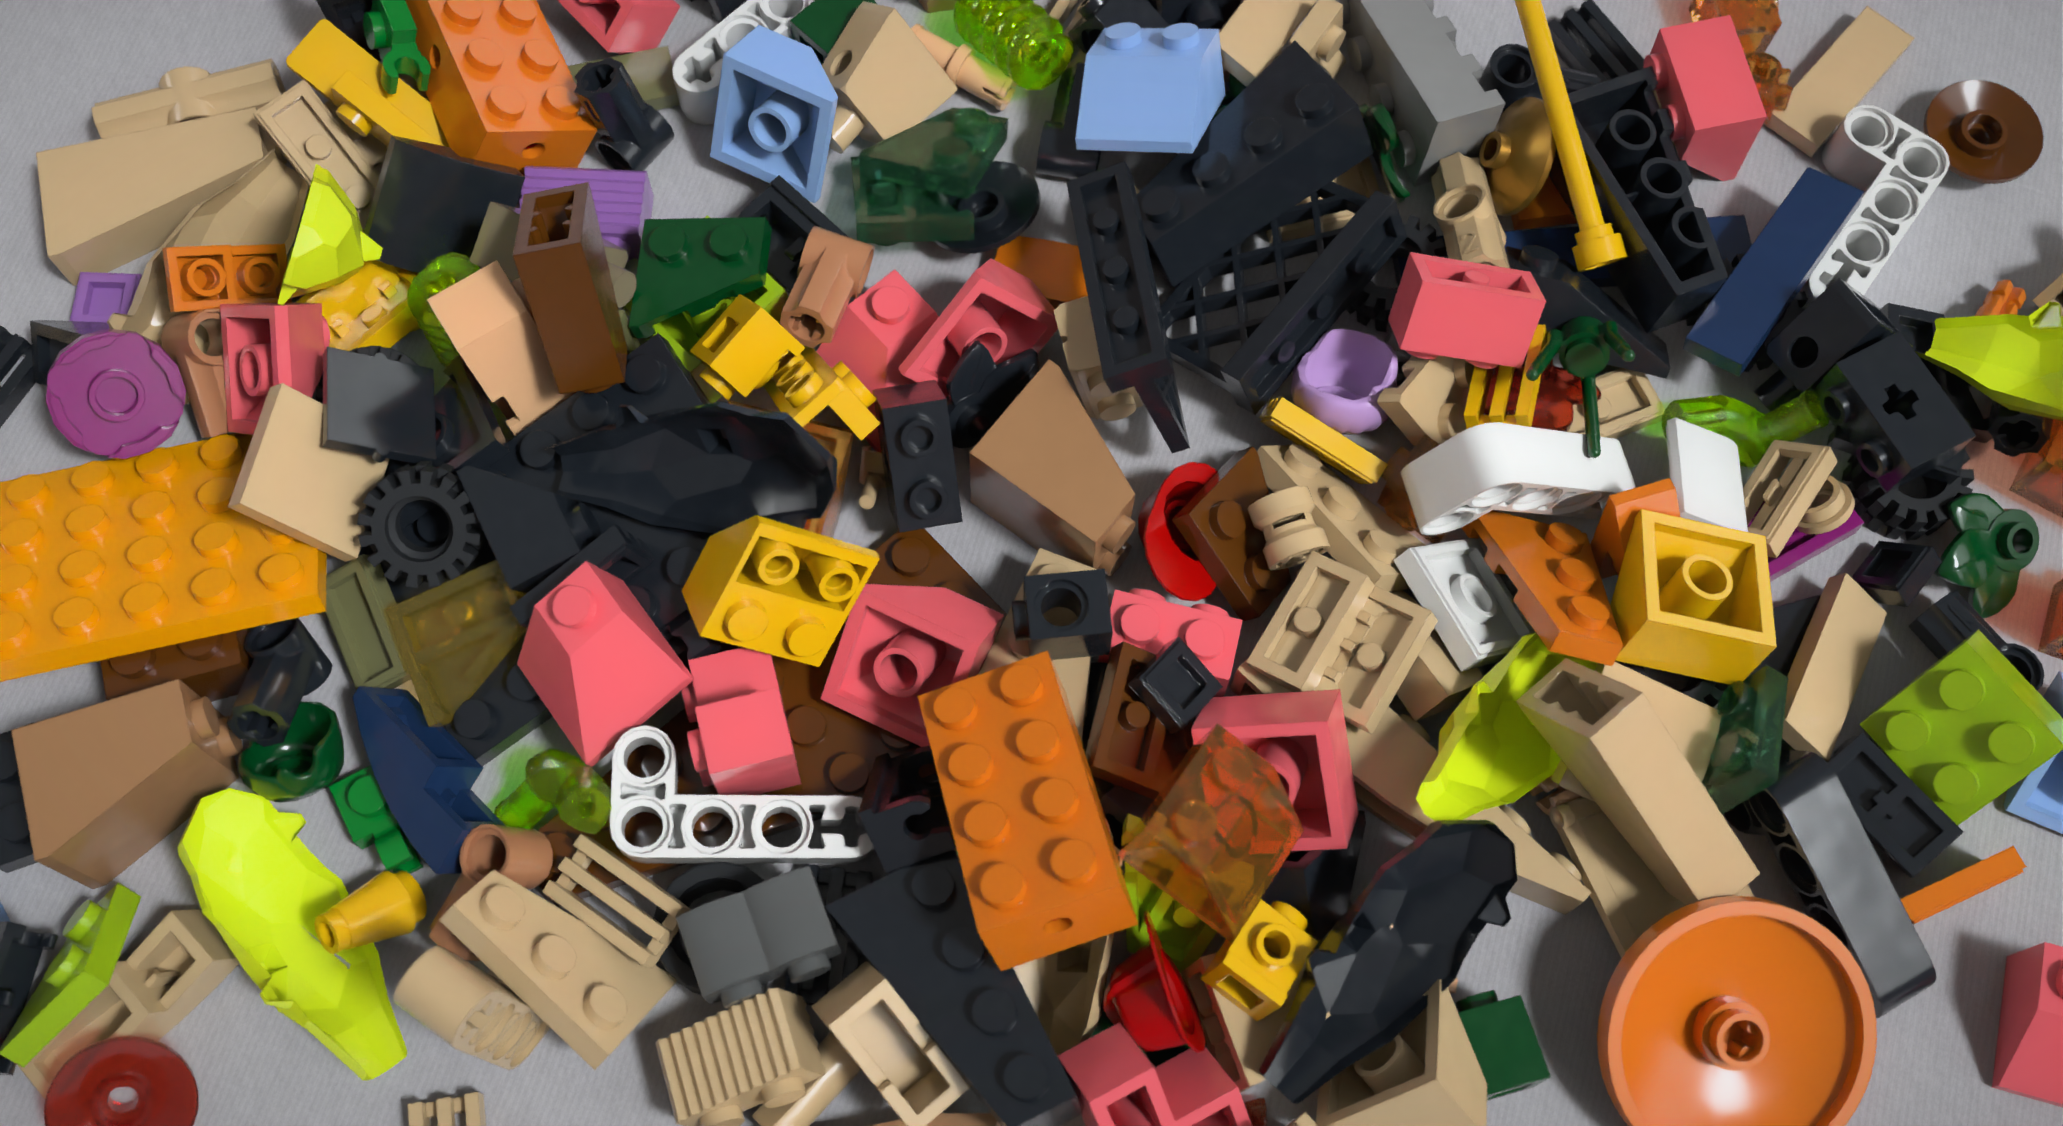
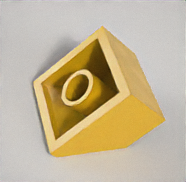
(1694, 599)

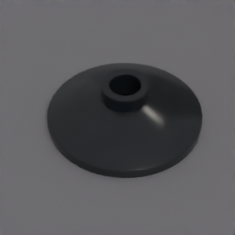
(1001, 205)

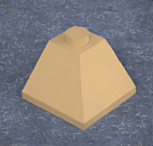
(1414, 1080)

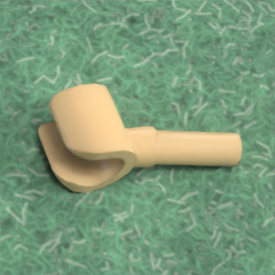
(871, 475)

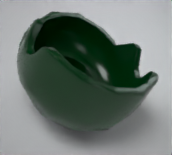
(302, 763)

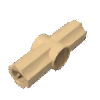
(189, 95)
(1468, 212)

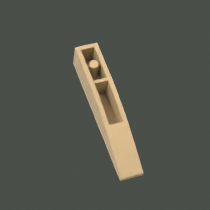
(1388, 777)

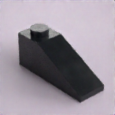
(1574, 295)

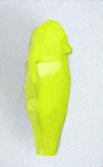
(328, 242)
(2006, 357)
(1488, 744)
(259, 893)

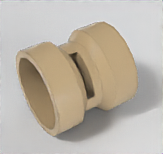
(1288, 527)

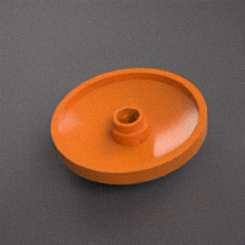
(1737, 1021)

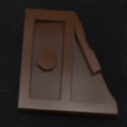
(1225, 539)
(1126, 738)

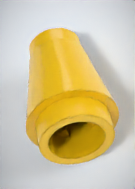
(372, 913)

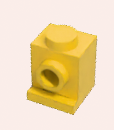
(743, 349)
(1245, 970)

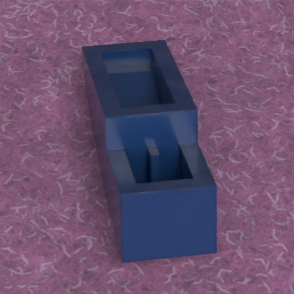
(421, 775)

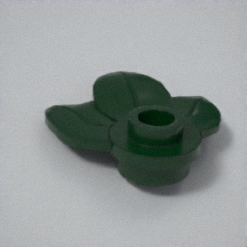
(1383, 141)
(1988, 550)

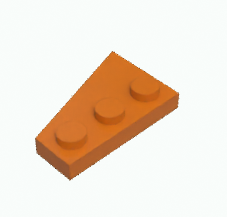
(1555, 583)

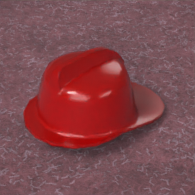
(1165, 547)
(1153, 999)

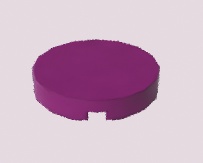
(115, 393)

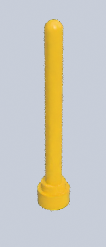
(1596, 240)

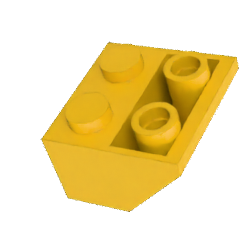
(776, 588)

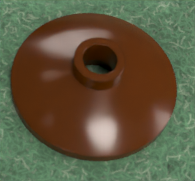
(1985, 131)

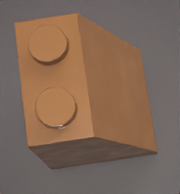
(1053, 476)
(120, 777)

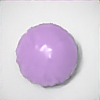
(1344, 379)

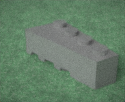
(1420, 81)

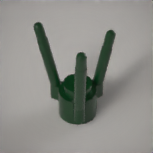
(1583, 352)

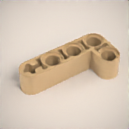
(469, 1008)

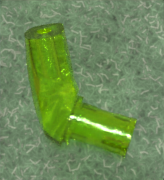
(1748, 427)
(561, 782)

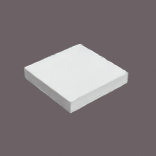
(1468, 599)

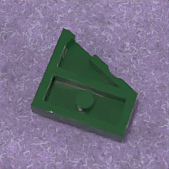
(695, 266)

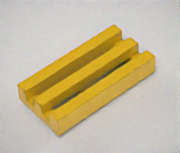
(1527, 397)
(1323, 441)

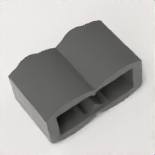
(759, 937)

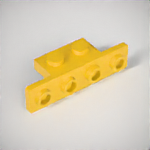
(352, 83)
(367, 307)
(809, 384)

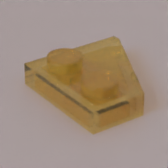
(456, 638)

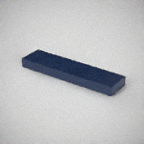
(1773, 271)

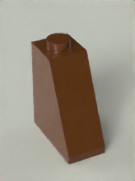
(570, 288)

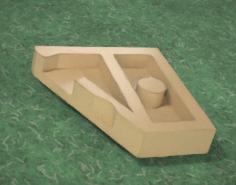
(1429, 398)

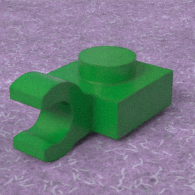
(393, 34)
(372, 821)

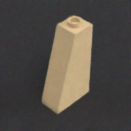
(132, 190)
(1639, 780)

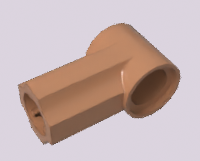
(827, 278)
(200, 372)
(512, 851)

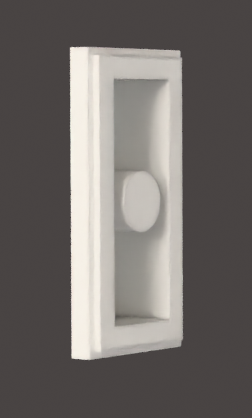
(1706, 475)

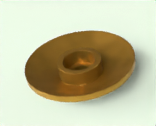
(1518, 155)

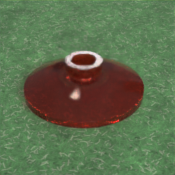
(154, 1070)

